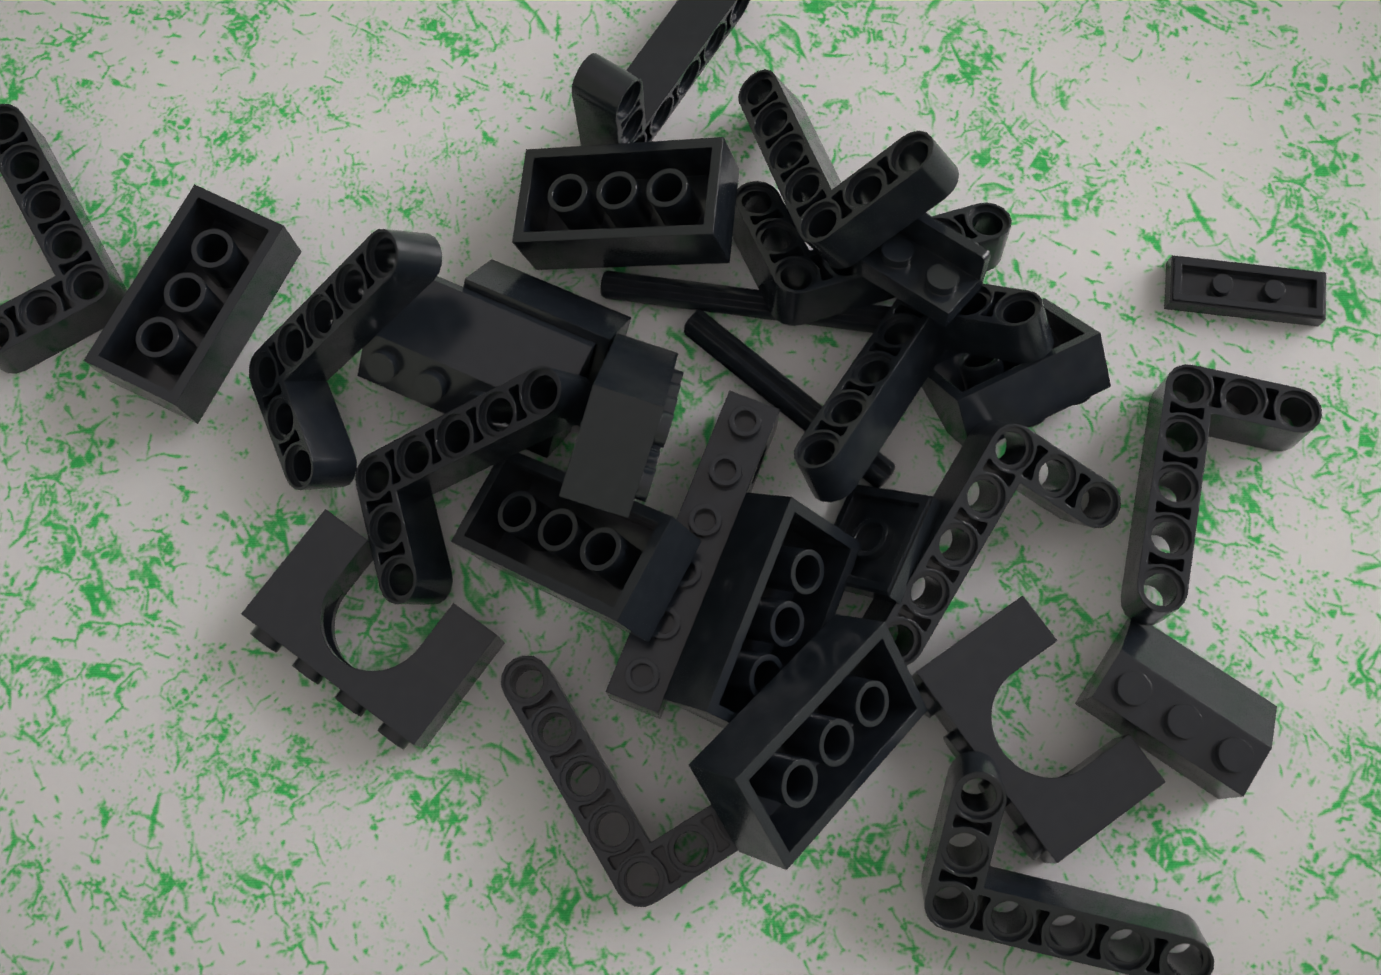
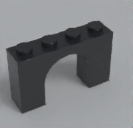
(300, 612)
(1050, 813)

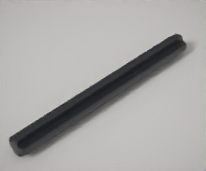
(720, 299)

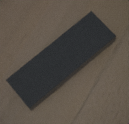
(1245, 290)

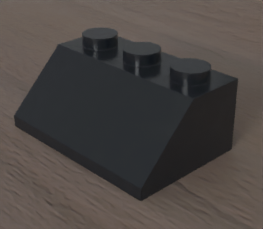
(553, 306)
(980, 389)
(1182, 710)

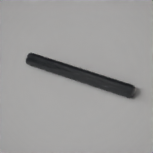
(767, 381)

